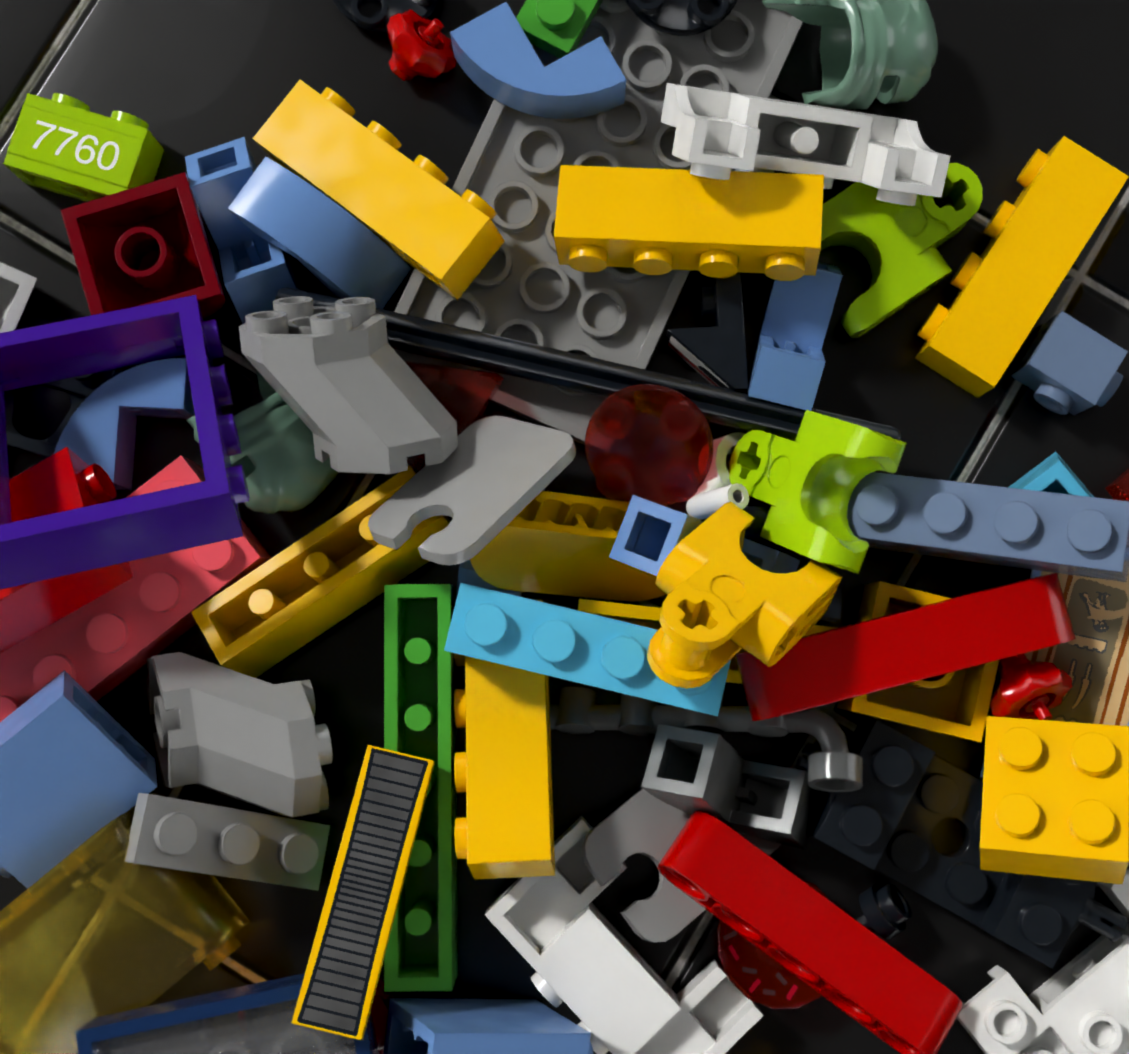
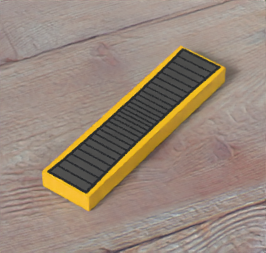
(363, 893)

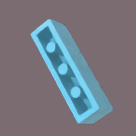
(568, 647)

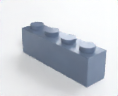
(993, 525)

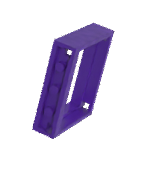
(142, 523)

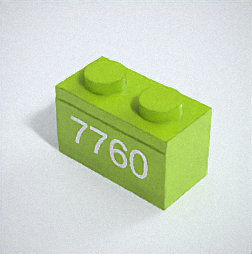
(79, 151)

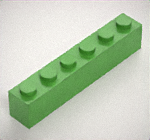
(422, 724)

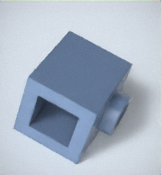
(1070, 366)

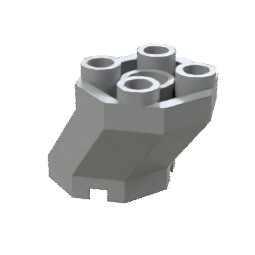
(348, 384)
(238, 735)

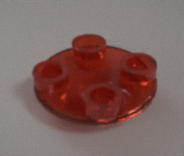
(649, 445)

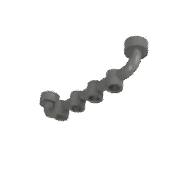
(827, 770)

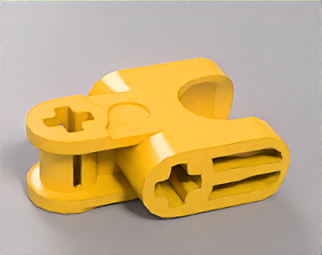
(730, 604)

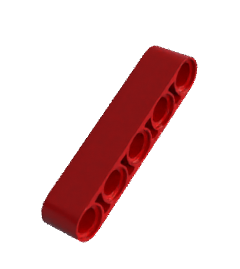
(908, 647)
(810, 936)

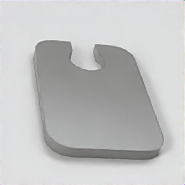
(480, 485)
(647, 828)

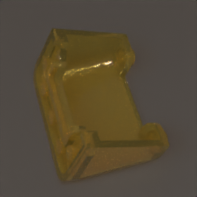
(103, 940)

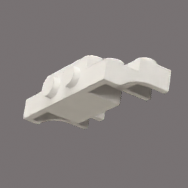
(768, 134)
(602, 976)
(1070, 1013)

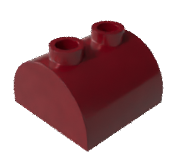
(143, 248)

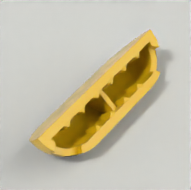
(564, 549)

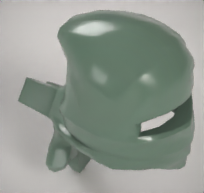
(868, 49)
(277, 455)

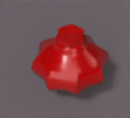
(418, 46)
(1028, 688)

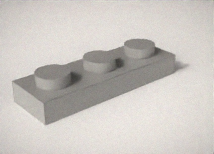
(226, 842)

